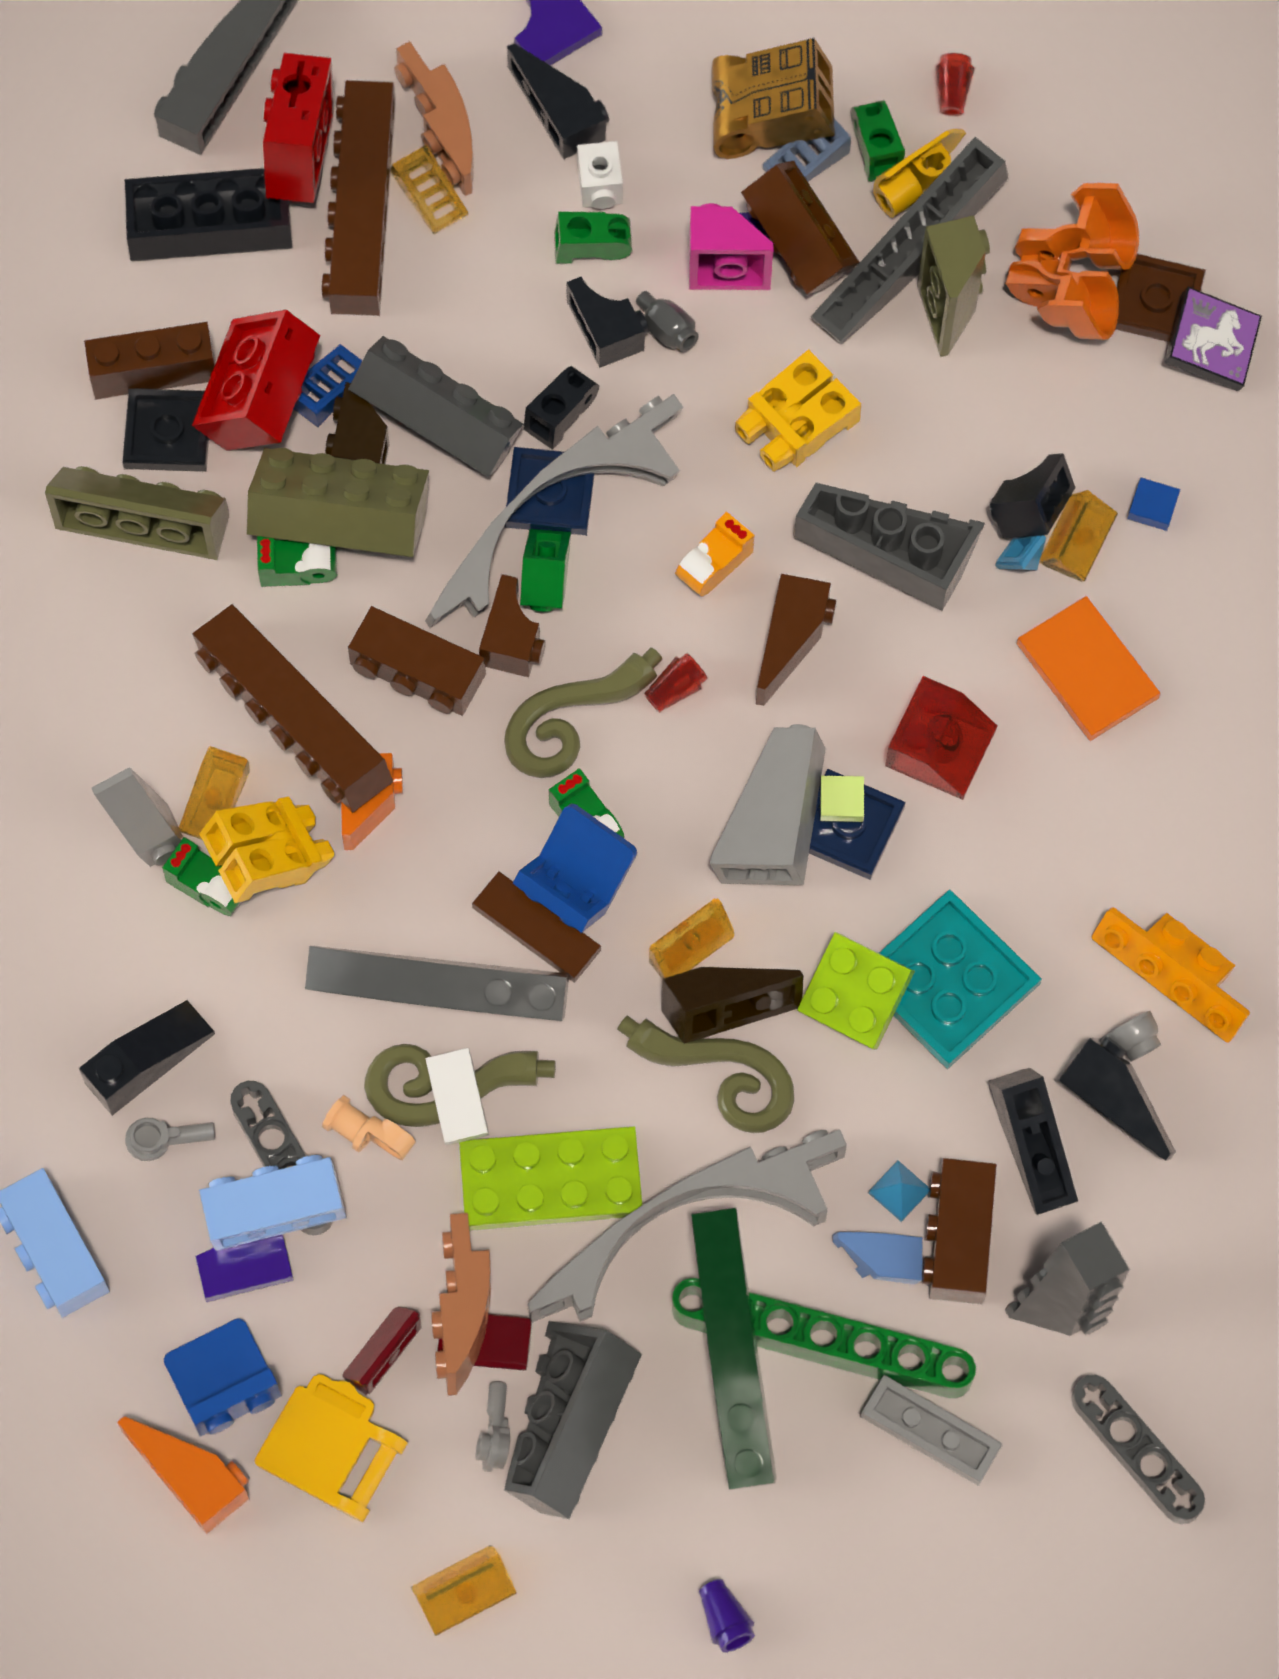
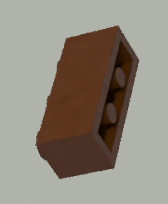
(799, 227)
(150, 359)
(416, 662)
(960, 1231)

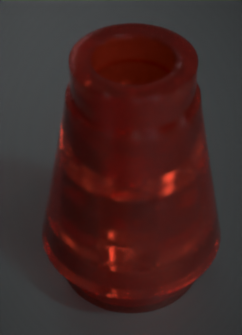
(954, 80)
(676, 682)

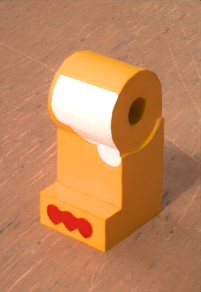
(716, 555)

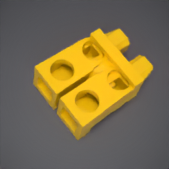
(798, 412)
(264, 846)

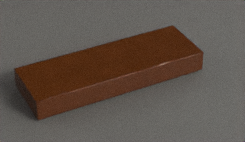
(536, 927)

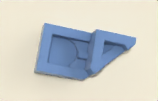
(884, 1255)

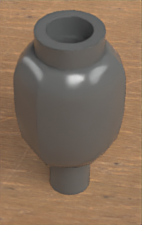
(668, 322)

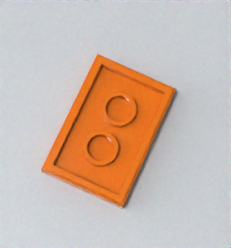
(1088, 668)

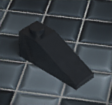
(559, 102)
(144, 1055)
(1113, 1088)
(1034, 1139)

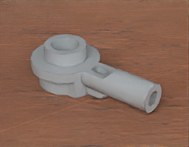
(149, 1138)
(494, 1446)

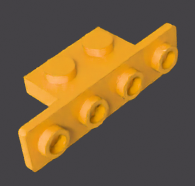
(1177, 966)

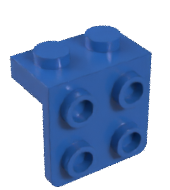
(578, 869)
(221, 1377)

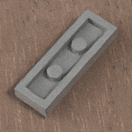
(931, 1430)

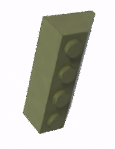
(138, 511)

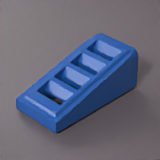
(319, 411)

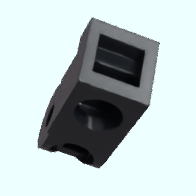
(559, 406)

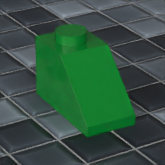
(545, 569)

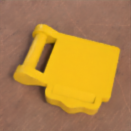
(321, 1441)

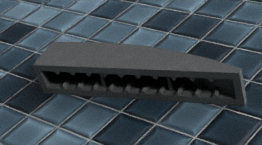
(219, 72)
(897, 257)
(438, 983)

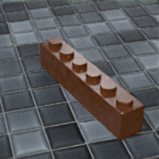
(361, 198)
(291, 708)

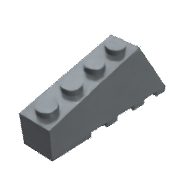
(435, 405)
(891, 542)
(1075, 1286)
(569, 1416)

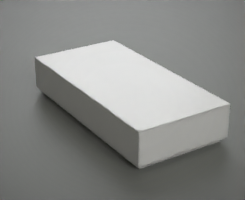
(457, 1096)

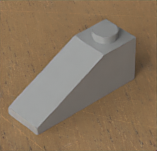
(140, 816)

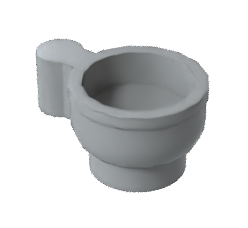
(1137, 1036)

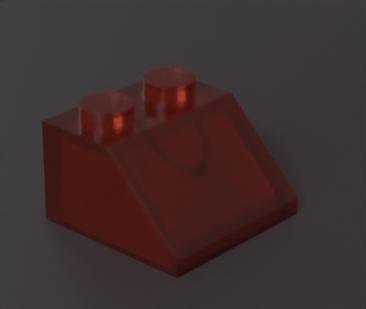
(941, 738)

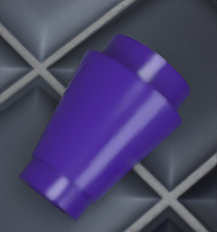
(726, 1618)

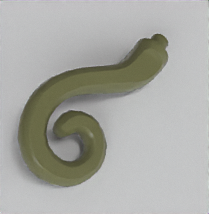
(617, 686)
(664, 1049)
(508, 1069)

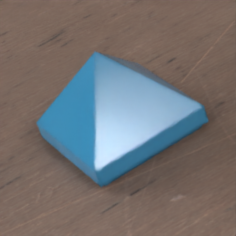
(1022, 553)
(899, 1191)

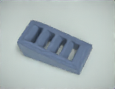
(829, 155)

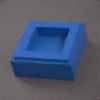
(1153, 504)

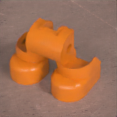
(1087, 299)

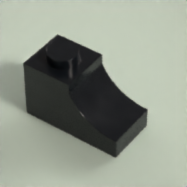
(607, 325)
(1033, 500)

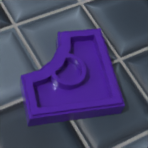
(557, 29)
(244, 1268)

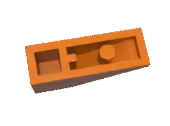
(192, 1474)

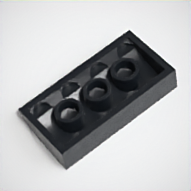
(204, 215)

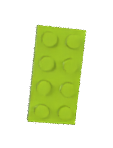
(550, 1178)

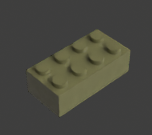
(337, 502)

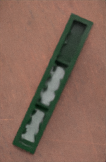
(733, 1349)

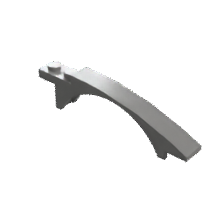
(628, 451)
(779, 1180)

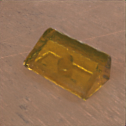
(1078, 535)
(692, 940)
(463, 1590)

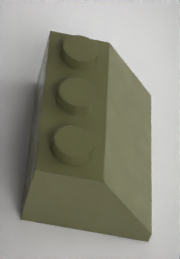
(951, 277)

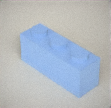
(272, 1202)
(50, 1244)

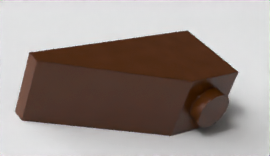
(795, 628)

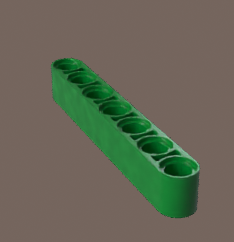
(847, 1335)

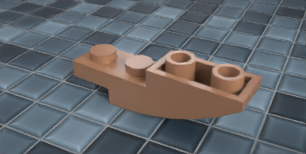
(443, 113)
(464, 1306)

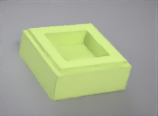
(842, 798)

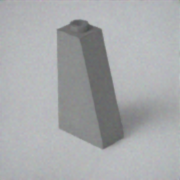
(775, 814)

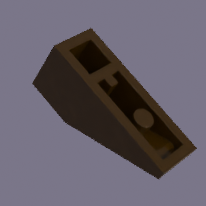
(725, 998)

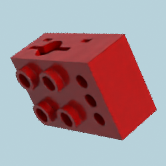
(297, 126)
(256, 380)

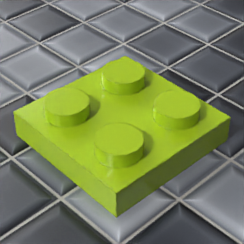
(855, 990)

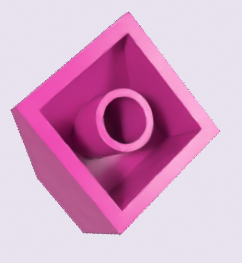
(727, 251)

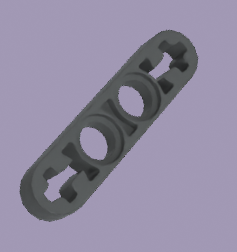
(283, 1156)
(1131, 1453)

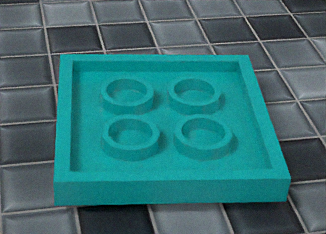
(960, 981)

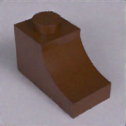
(510, 638)

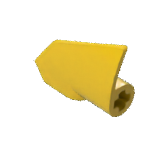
(909, 179)

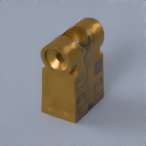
(772, 98)

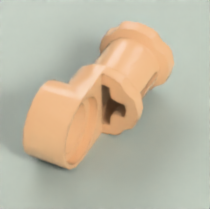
(361, 1129)

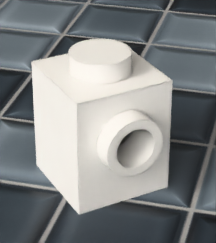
(600, 175)

